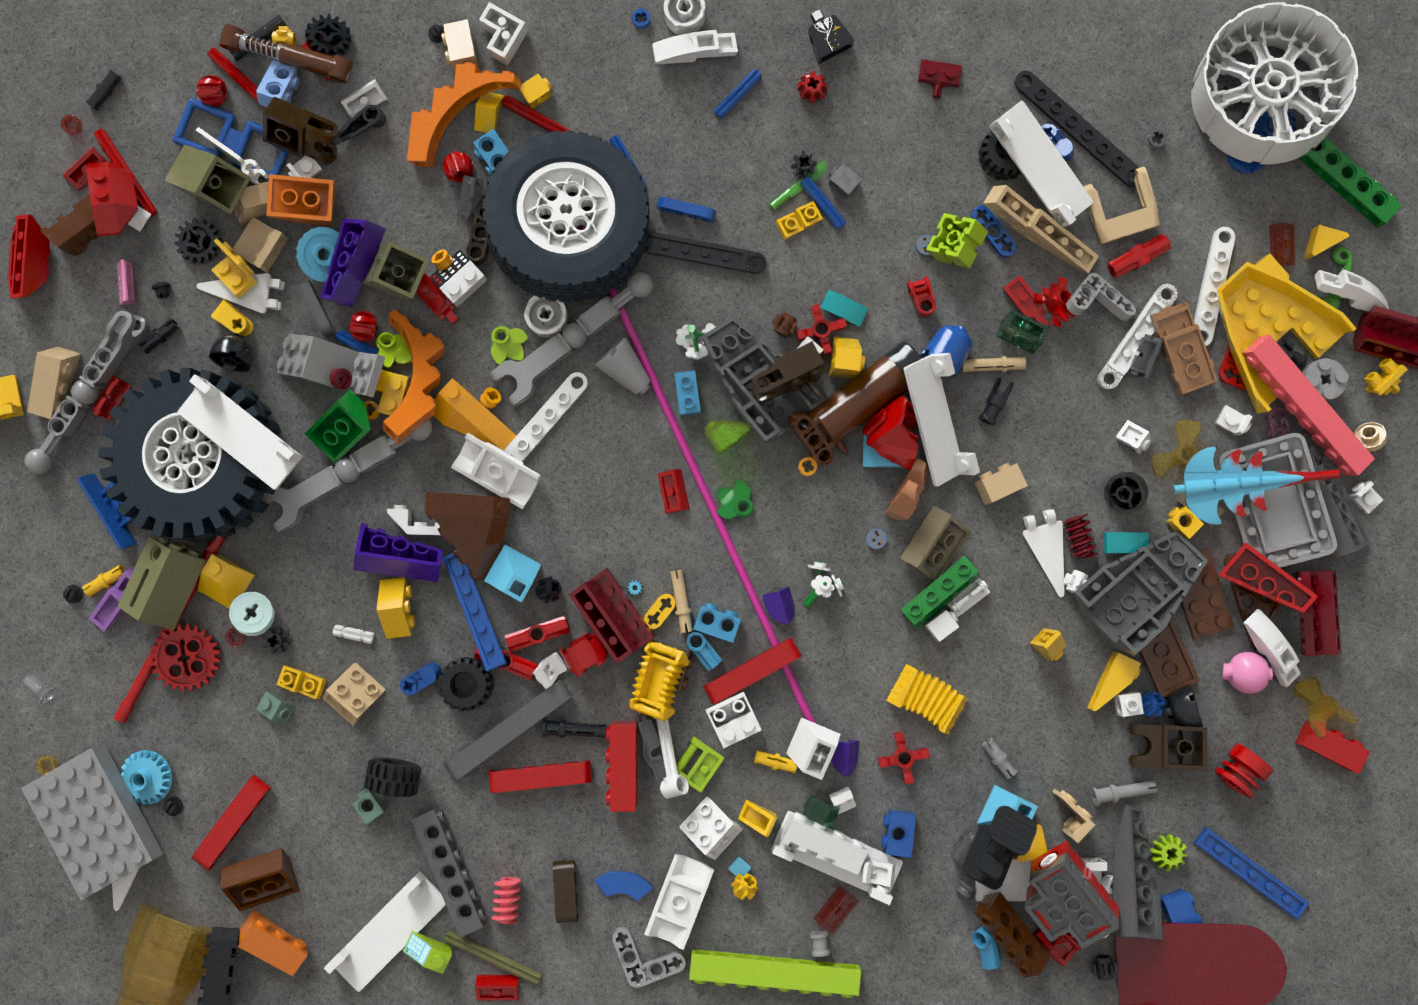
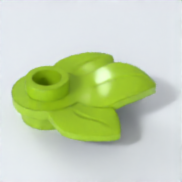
(510, 346)
(395, 351)

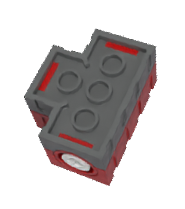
(1069, 898)

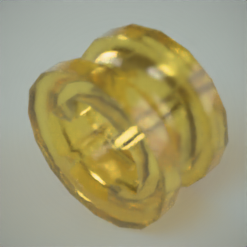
(39, 764)

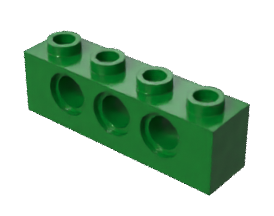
(940, 593)

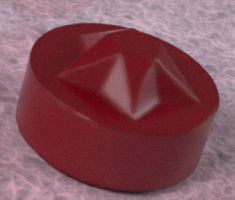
(340, 378)

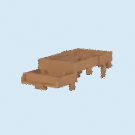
(1184, 348)

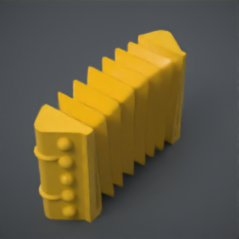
(657, 680)
(927, 697)

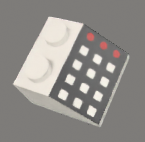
(459, 279)

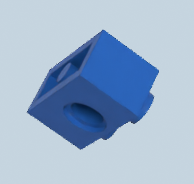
(902, 845)

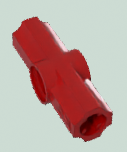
(1139, 256)
(550, 629)
(518, 665)

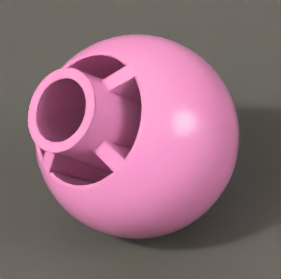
(1248, 672)

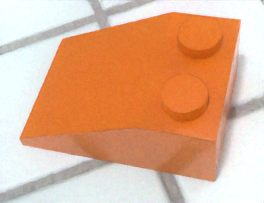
(301, 200)

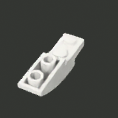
(694, 45)
(1349, 285)
(1274, 646)

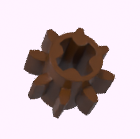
(785, 325)

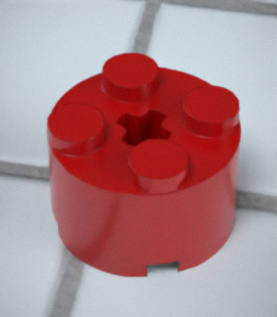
(584, 653)

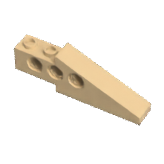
(1039, 228)

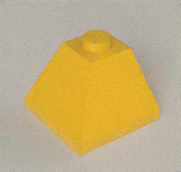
(223, 580)

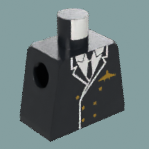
(828, 36)

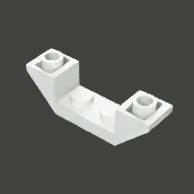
(403, 518)

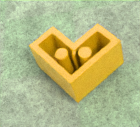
(393, 390)
(395, 608)

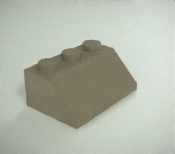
(935, 544)

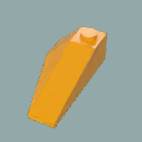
(465, 414)

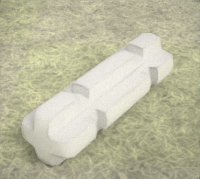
(353, 634)

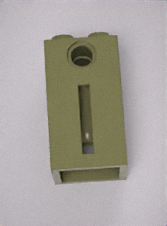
(207, 178)
(395, 271)
(161, 582)

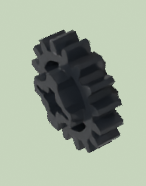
(328, 35)
(188, 241)

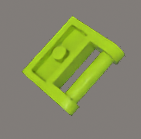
(703, 767)

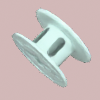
(245, 603)

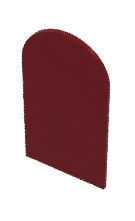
(1200, 966)

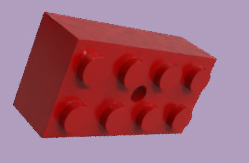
(623, 766)

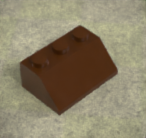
(259, 879)

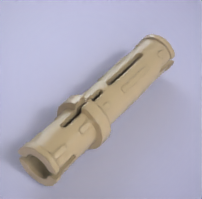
(994, 364)
(683, 610)

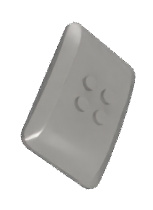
(1296, 516)

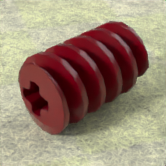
(1080, 537)

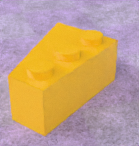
(846, 358)

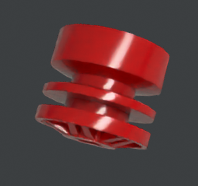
(1243, 770)

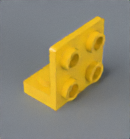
(234, 271)
(10, 398)

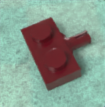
(939, 75)

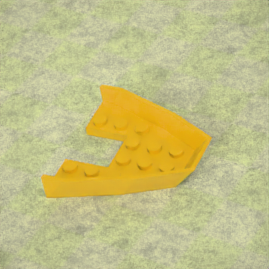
(1264, 304)

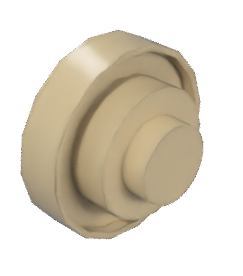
(1372, 435)

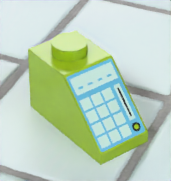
(428, 952)

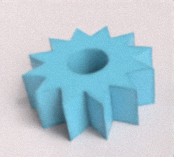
(638, 587)

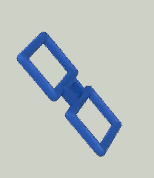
(231, 138)

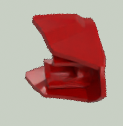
(890, 433)

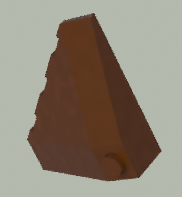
(472, 525)

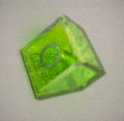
(725, 434)

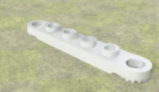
(1214, 277)
(1124, 354)
(546, 418)

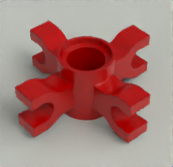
(1056, 301)
(830, 327)
(886, 761)

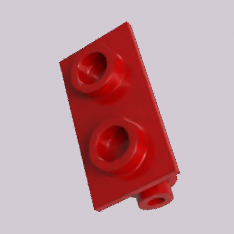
(111, 397)

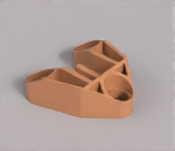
(907, 495)

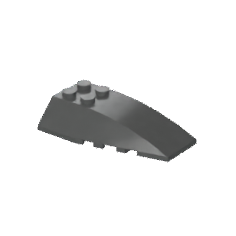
(738, 359)
(1140, 591)

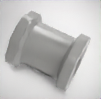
(819, 942)

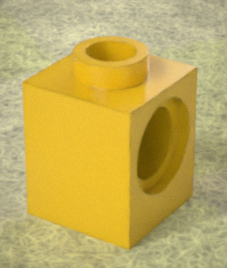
(535, 90)
(1192, 525)

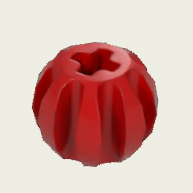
(212, 90)
(809, 92)
(457, 165)
(363, 326)

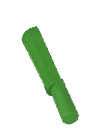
(797, 187)

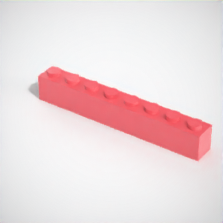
(1307, 406)

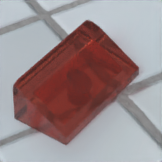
(1283, 243)
(836, 909)

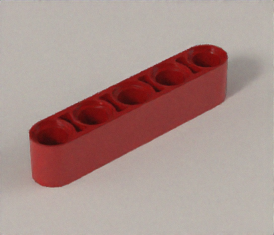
(752, 670)
(540, 777)
(230, 822)

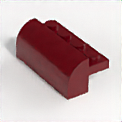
(1388, 336)
(611, 615)
(1321, 620)

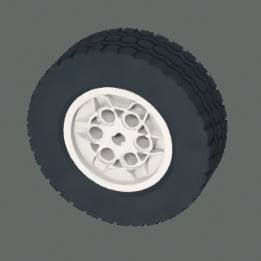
(579, 261)

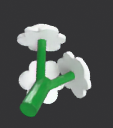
(689, 337)
(822, 585)

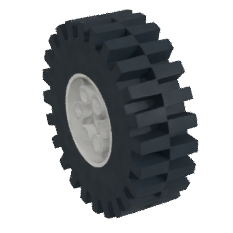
(148, 455)

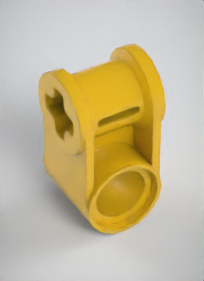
(231, 317)

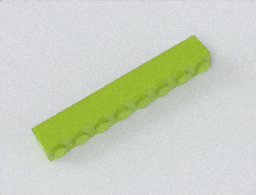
(775, 973)

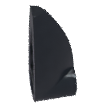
(360, 123)

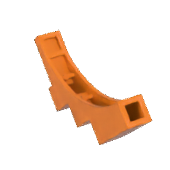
(429, 126)
(416, 406)

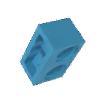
(493, 156)
(687, 393)
(715, 628)

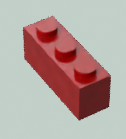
(1334, 748)

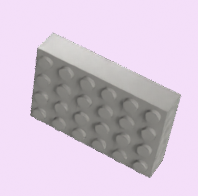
(92, 821)

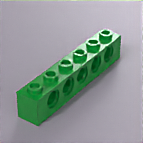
(1347, 187)

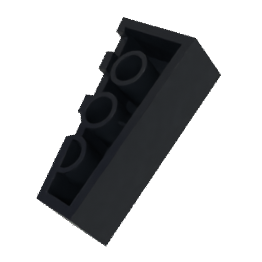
(219, 966)

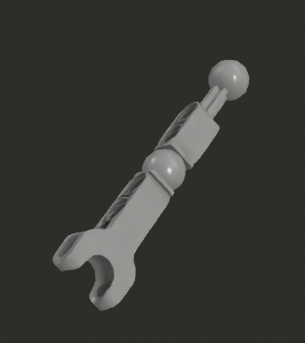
(573, 336)
(117, 342)
(334, 477)

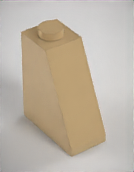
(252, 202)

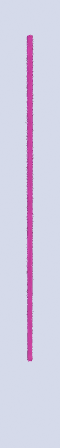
(709, 501)

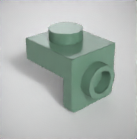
(275, 708)

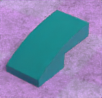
(843, 307)
(1125, 541)

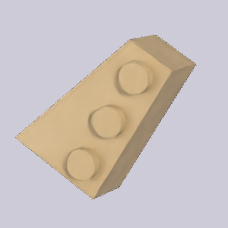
(51, 380)

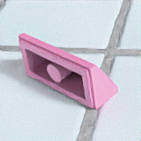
(125, 282)

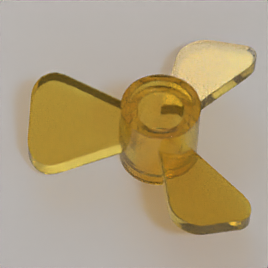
(1186, 433)
(1322, 706)

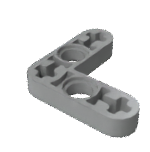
(1119, 305)
(644, 968)

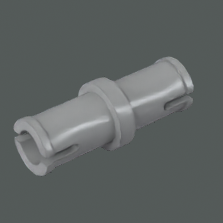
(999, 758)

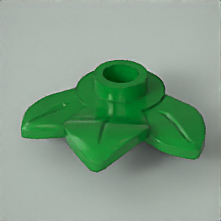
(732, 499)

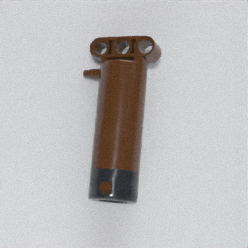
(853, 404)

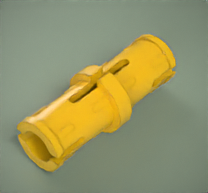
(103, 581)
(775, 761)

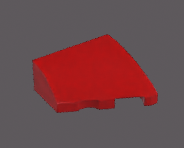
(1054, 949)

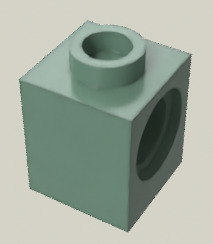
(366, 814)

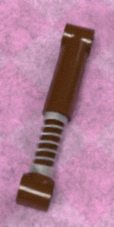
(334, 67)

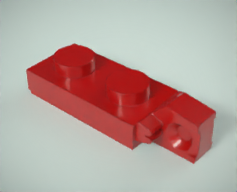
(436, 299)
(1024, 299)

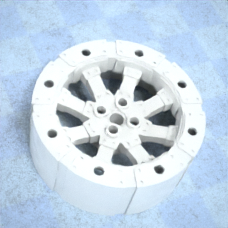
(1280, 26)

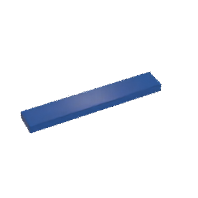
(475, 613)
(1251, 873)

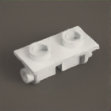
(969, 597)

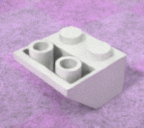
(733, 719)
(812, 748)

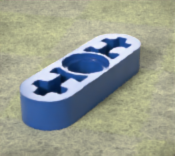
(681, 207)
(1007, 240)

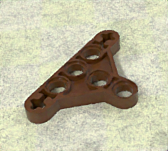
(1268, 608)

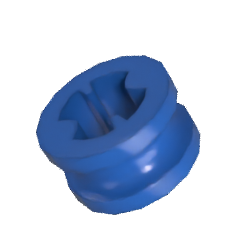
(640, 12)

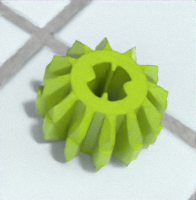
(1162, 858)

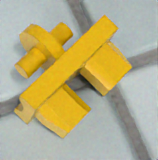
(1387, 380)

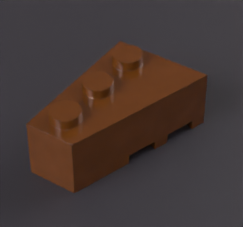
(75, 229)

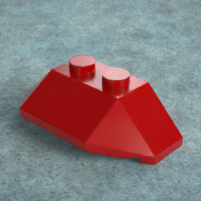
(111, 197)
(27, 257)

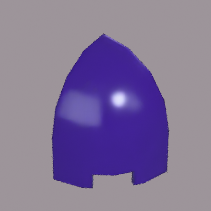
(780, 605)
(846, 757)

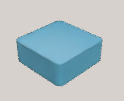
(739, 866)

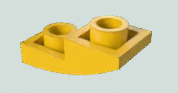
(798, 220)
(301, 682)

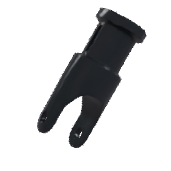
(995, 403)

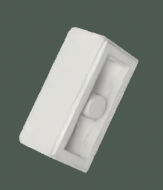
(367, 95)

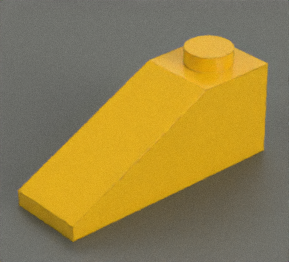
(1049, 644)
(1116, 676)

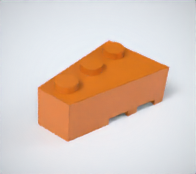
(271, 943)

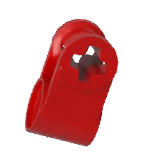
(920, 293)

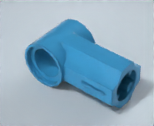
(704, 651)
(987, 948)

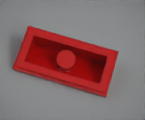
(77, 172)
(673, 491)
(497, 987)

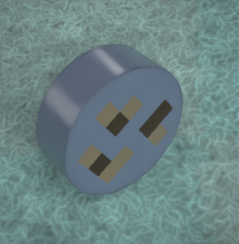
(922, 244)
(876, 538)

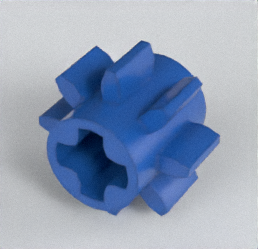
(1153, 704)

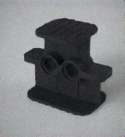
(996, 845)

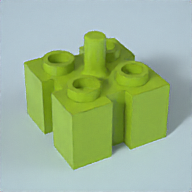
(957, 240)

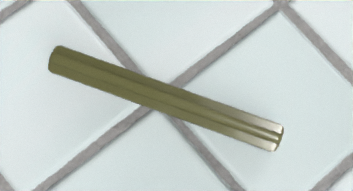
(492, 957)

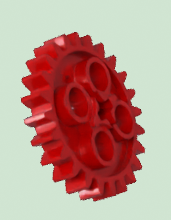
(165, 660)

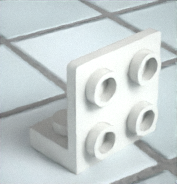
(710, 828)

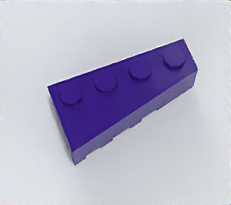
(351, 260)
(395, 556)

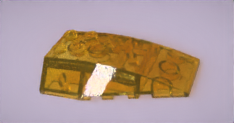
(161, 959)

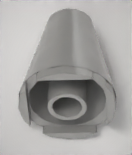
(624, 367)

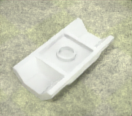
(496, 471)
(679, 900)

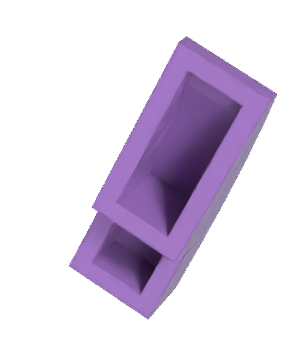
(107, 611)

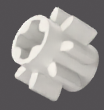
(1075, 580)

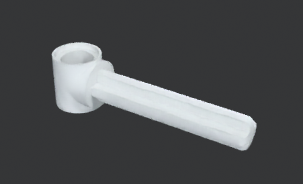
(673, 784)

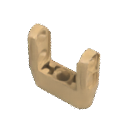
(1129, 223)

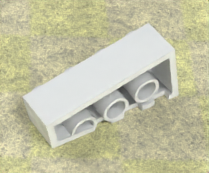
(823, 843)

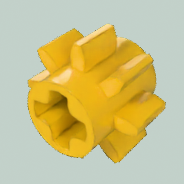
(284, 35)
(744, 886)

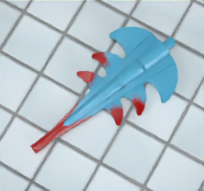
(1206, 485)

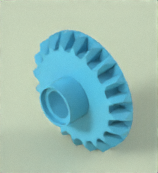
(308, 249)
(156, 776)

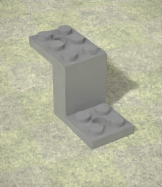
(315, 360)

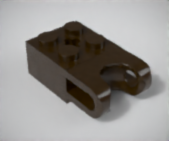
(299, 131)
(788, 373)
(1164, 744)

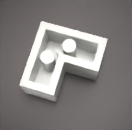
(506, 31)

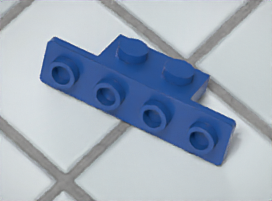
(107, 510)

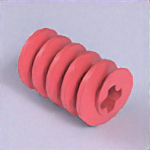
(507, 900)

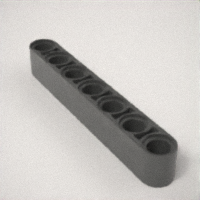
(508, 730)

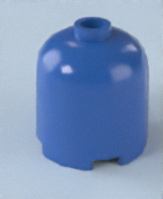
(953, 341)

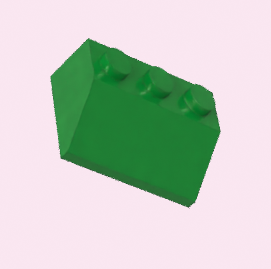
(340, 426)

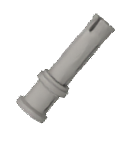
(1114, 793)

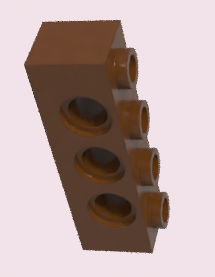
(1012, 935)

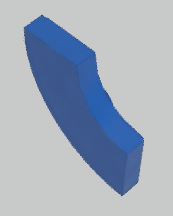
(623, 882)

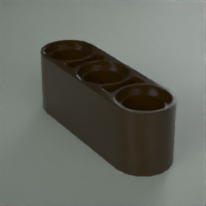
(477, 243)
(564, 891)

